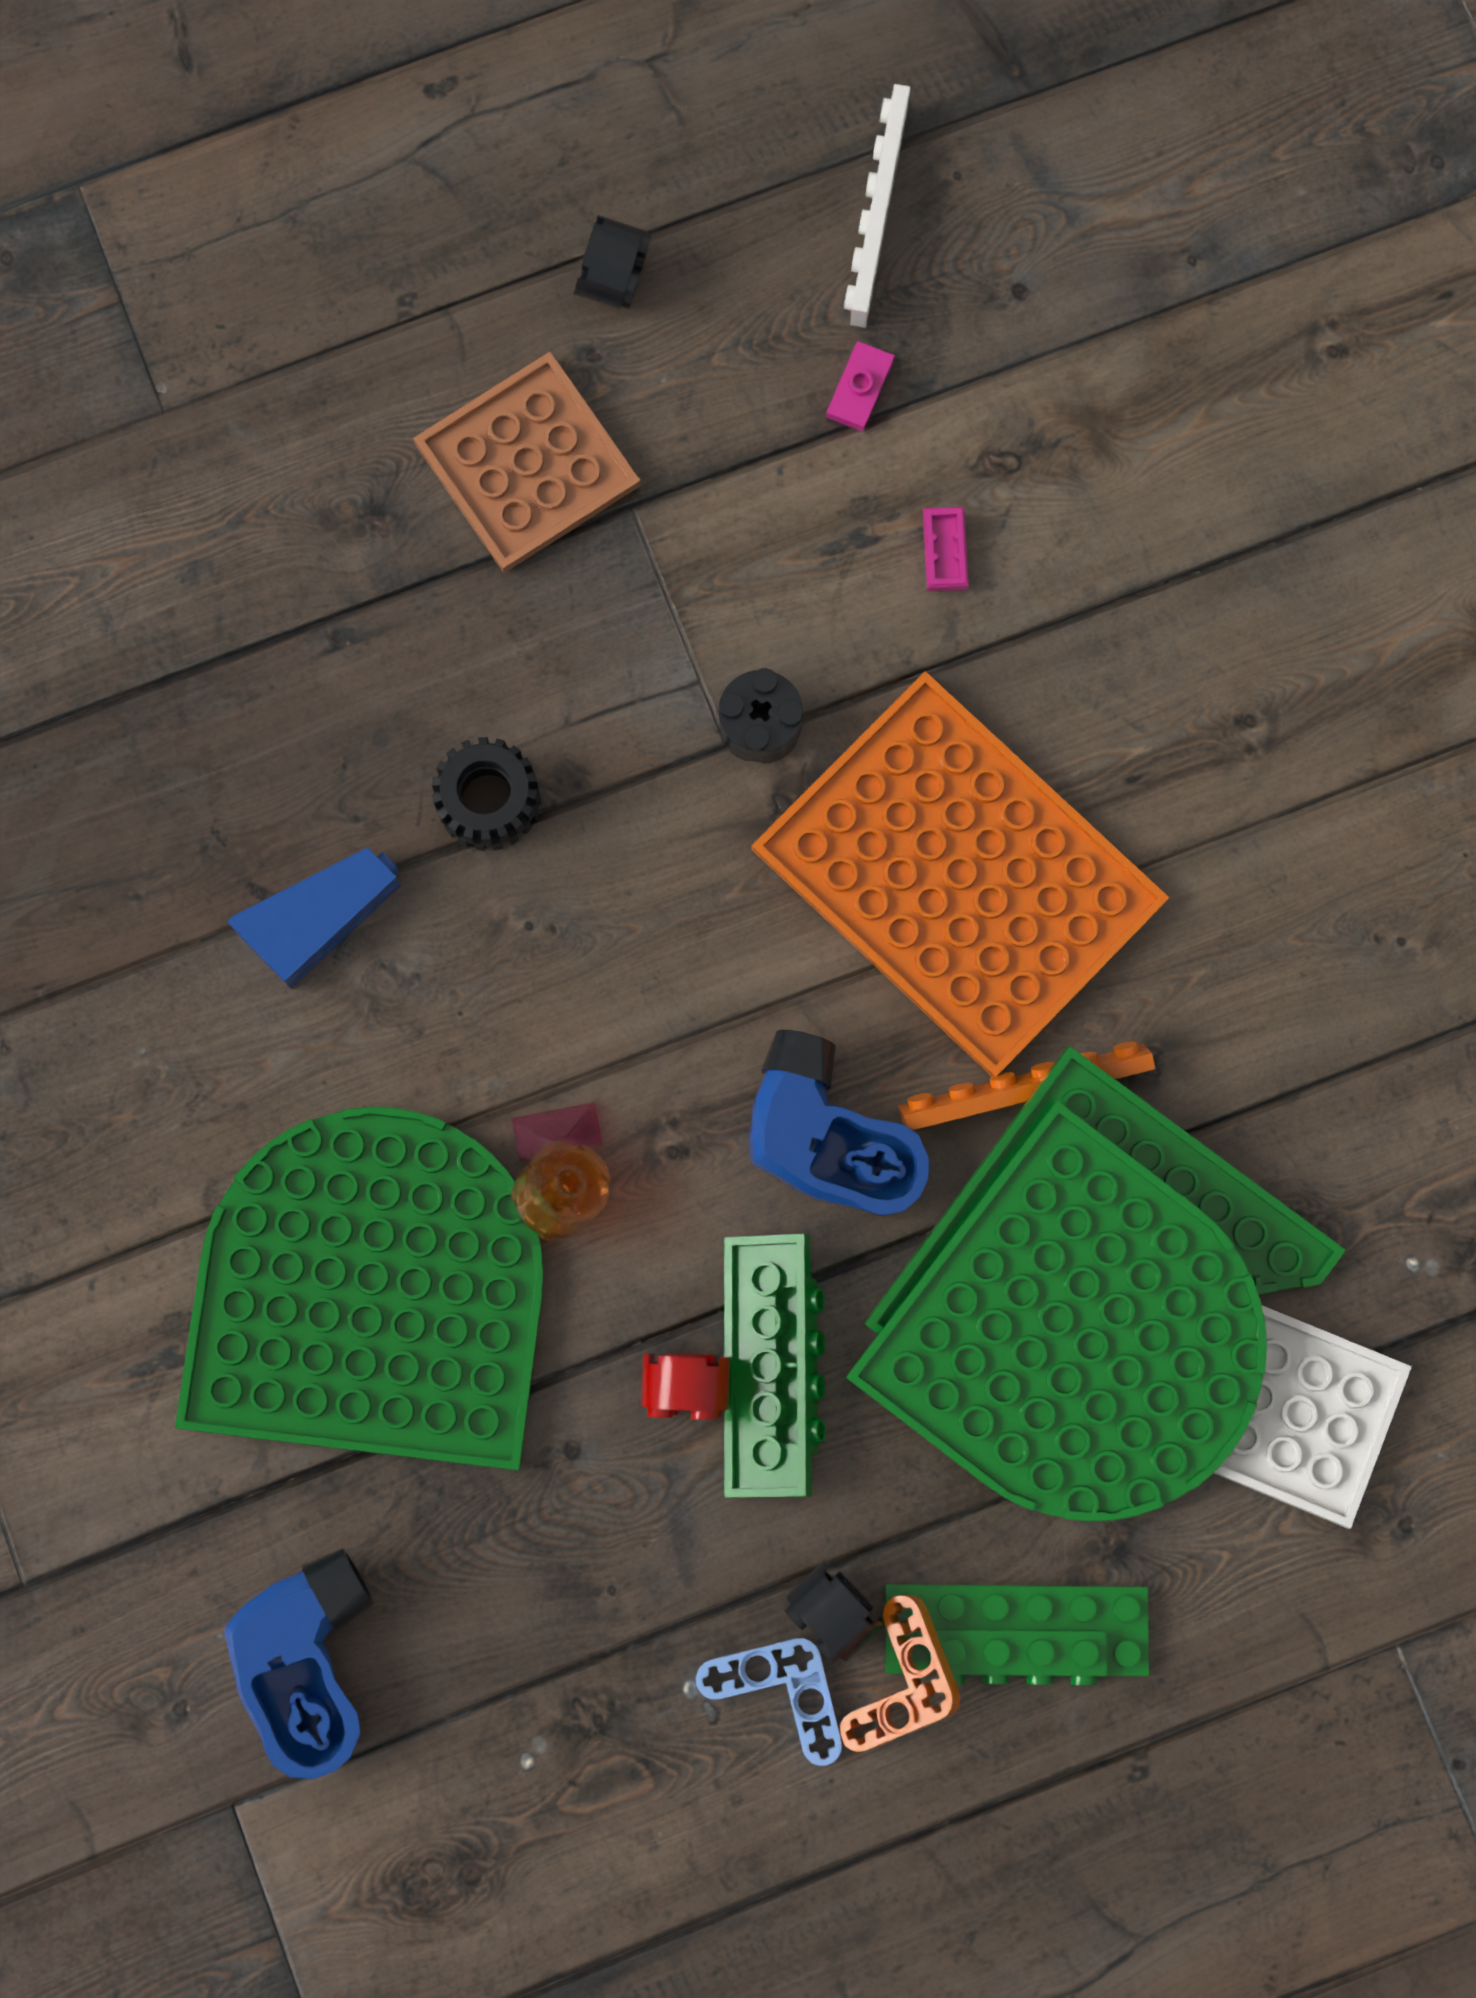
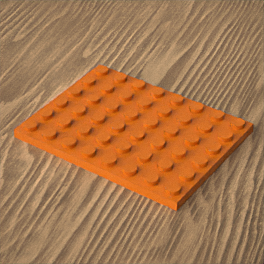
(959, 874)

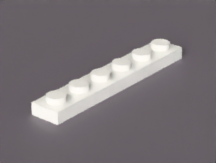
(874, 220)

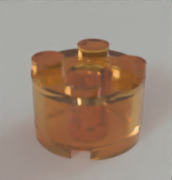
(561, 1190)

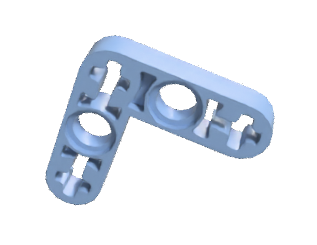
(796, 1682)

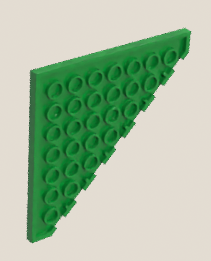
(1269, 1236)

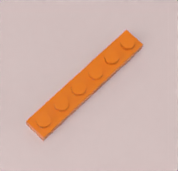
(1008, 1089)

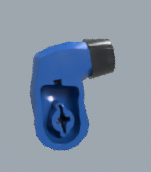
(826, 1147)
(288, 1671)

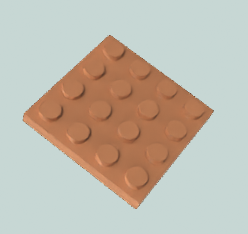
(527, 462)

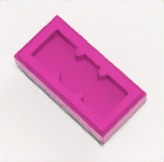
(860, 386)
(945, 549)

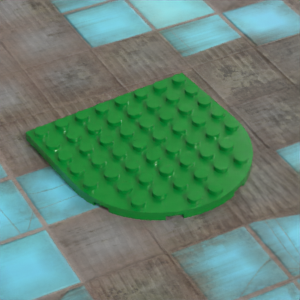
(368, 1295)
(1078, 1335)

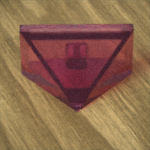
(570, 1124)

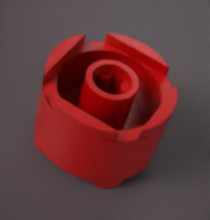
(685, 1383)

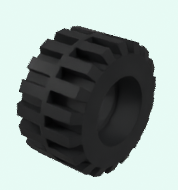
(479, 761)

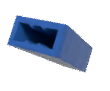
(315, 915)

